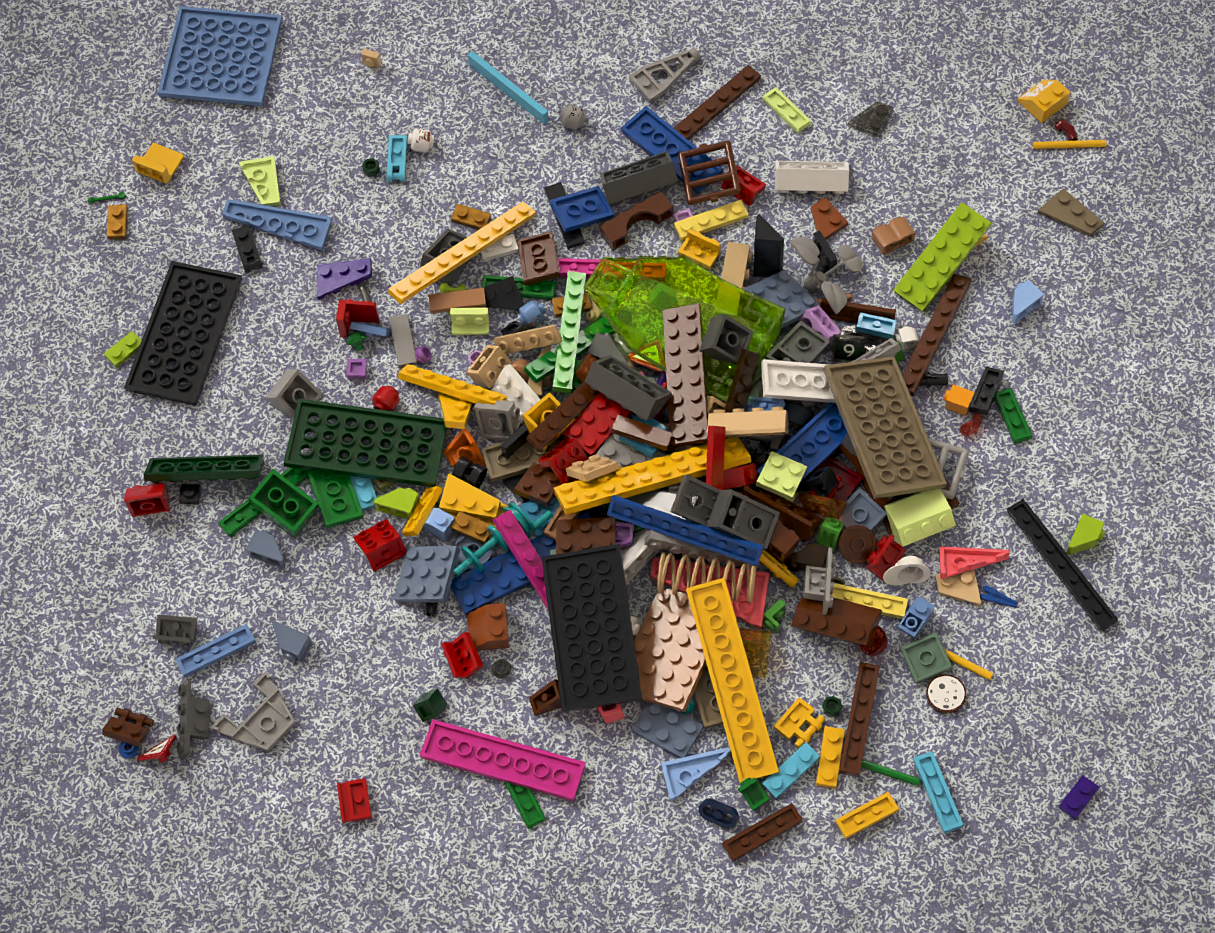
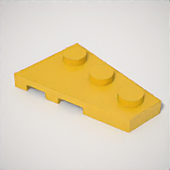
(455, 411)

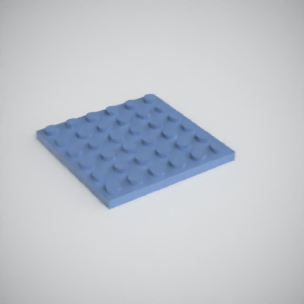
(220, 56)

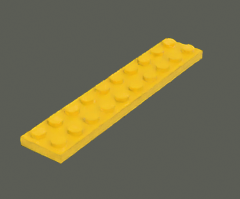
(645, 476)
(732, 680)

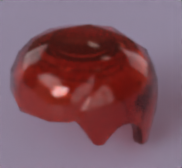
(879, 644)

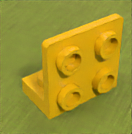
(158, 163)

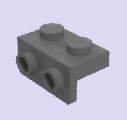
(175, 629)

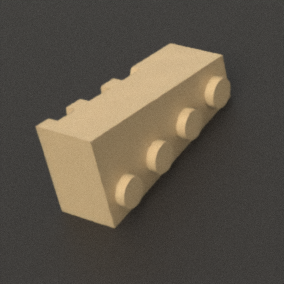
(737, 263)

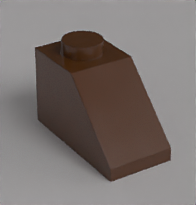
(546, 699)

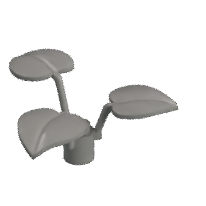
(834, 293)

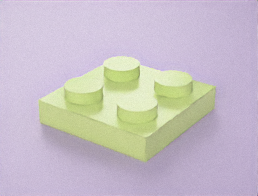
(781, 475)

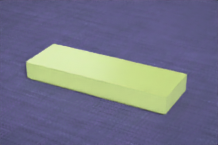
(786, 110)

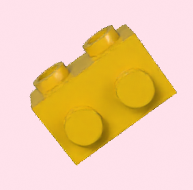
(700, 249)

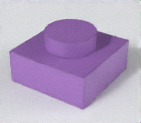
(356, 368)

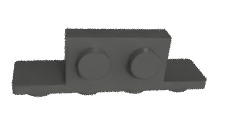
(193, 719)

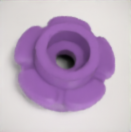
(423, 354)

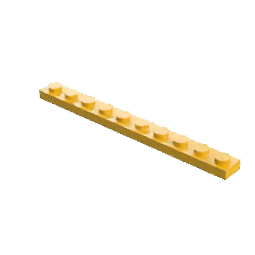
(461, 252)

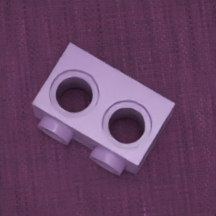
(821, 323)

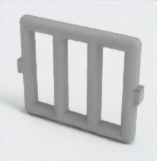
(959, 473)

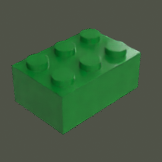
(283, 503)

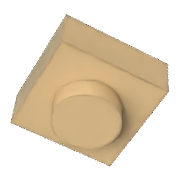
(371, 58)

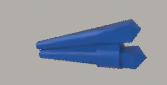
(997, 597)

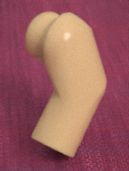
(594, 314)

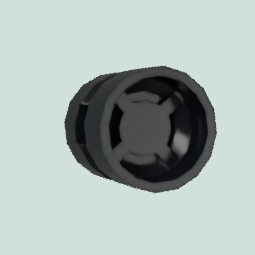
(469, 473)

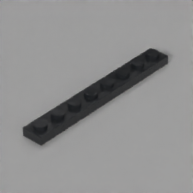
(1062, 565)

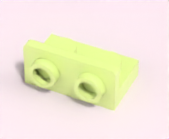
(470, 321)

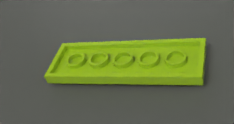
(942, 257)

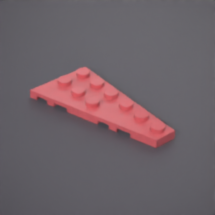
(743, 611)

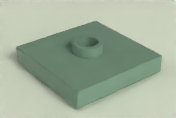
(926, 658)

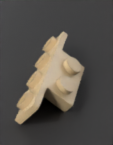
(529, 339)

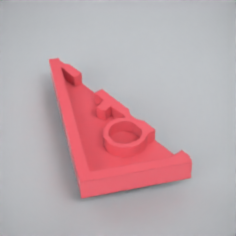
(960, 560)

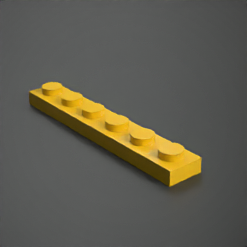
(449, 386)

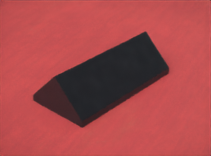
(767, 249)

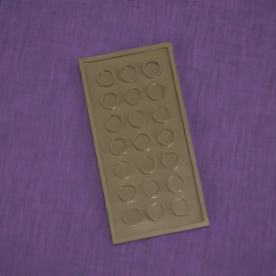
(884, 427)

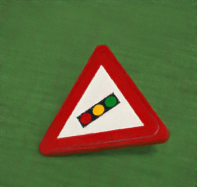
(160, 751)

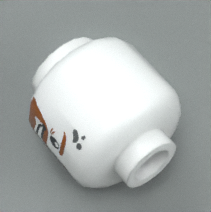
(421, 140)

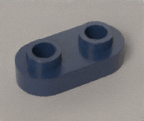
(719, 813)

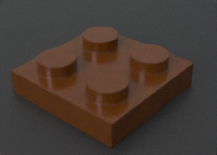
(538, 485)

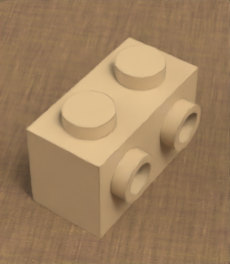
(488, 366)

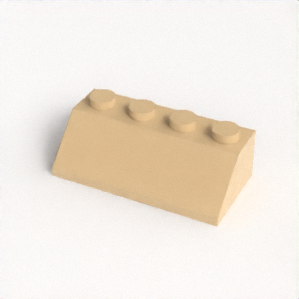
(751, 423)

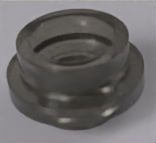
(501, 663)

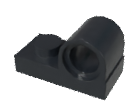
(820, 481)

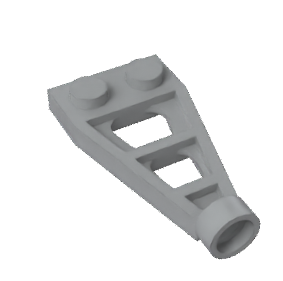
(647, 84)

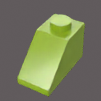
(398, 502)
(1086, 534)

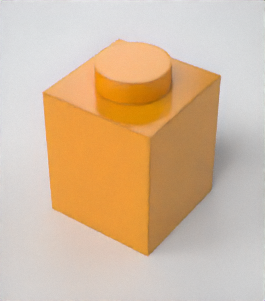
(958, 399)

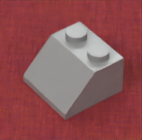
(289, 388)

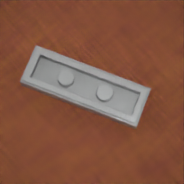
(403, 340)

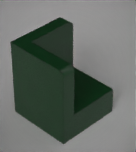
(430, 705)

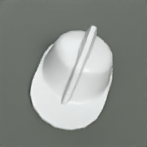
(907, 570)

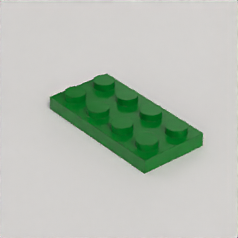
(335, 497)

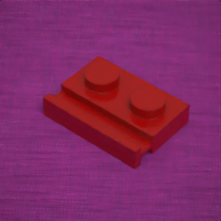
(354, 800)

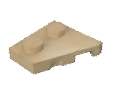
(960, 587)

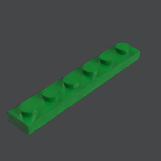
(546, 363)

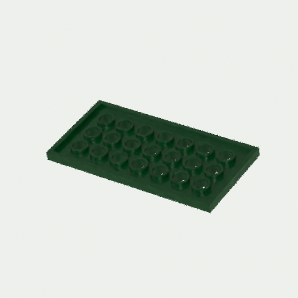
(369, 469)

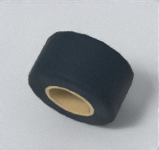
(798, 414)

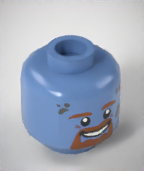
(532, 314)

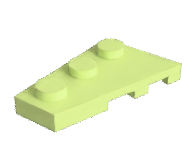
(263, 179)

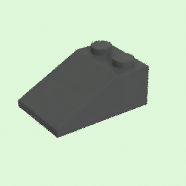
(441, 245)

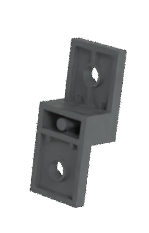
(790, 350)
(725, 511)

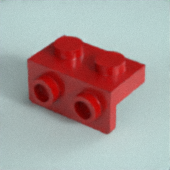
(885, 557)
(462, 656)

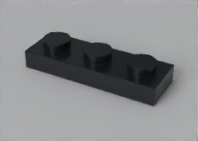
(986, 391)

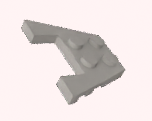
(265, 724)

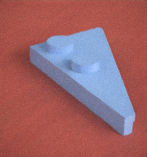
(686, 771)

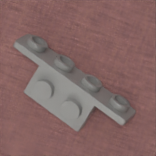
(818, 582)

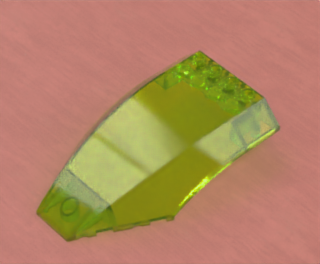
(638, 290)

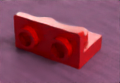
(749, 186)

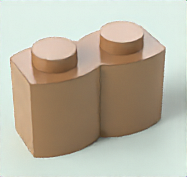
(893, 235)

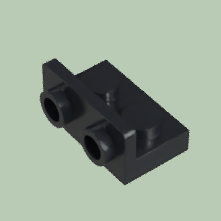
(826, 256)

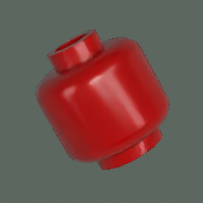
(386, 398)

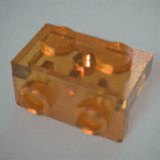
(822, 505)

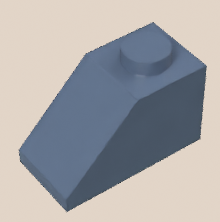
(264, 548)
(291, 641)

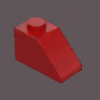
(740, 476)

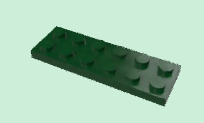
(204, 467)

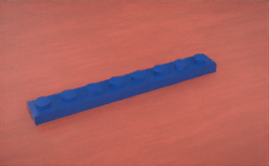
(685, 530)

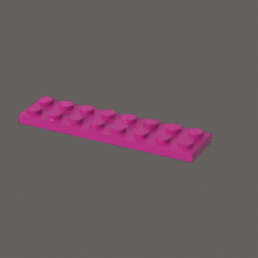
(503, 760)

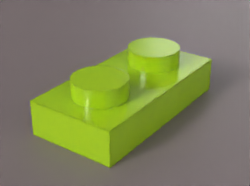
(123, 349)

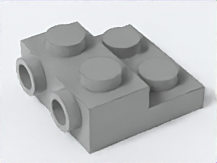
(497, 420)

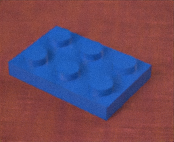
(581, 209)

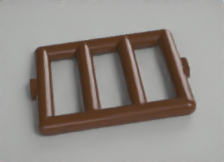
(732, 174)

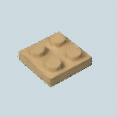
(592, 468)

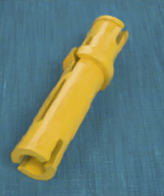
(779, 570)

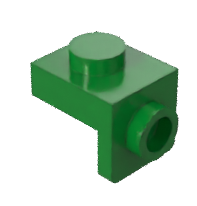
(753, 793)

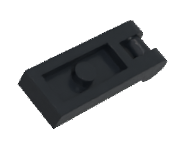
(247, 248)

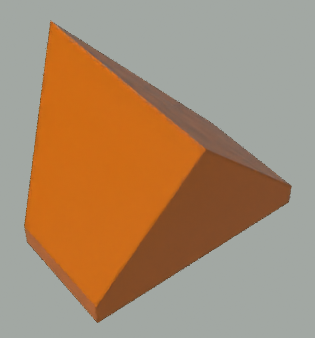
(464, 446)

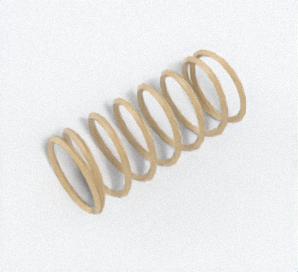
(690, 582)

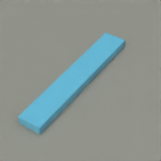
(508, 87)

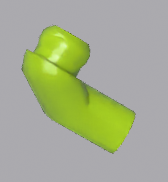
(446, 288)

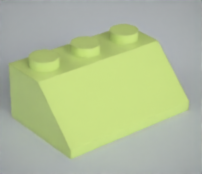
(919, 516)

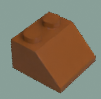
(489, 627)

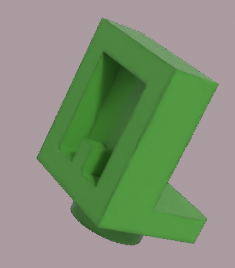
(830, 533)
(774, 613)

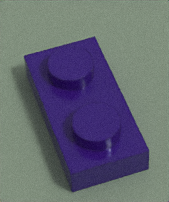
(1079, 797)

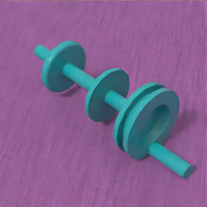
(526, 524)

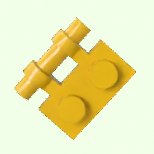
(795, 718)

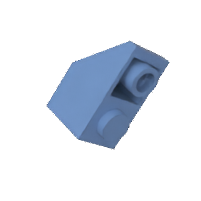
(917, 617)

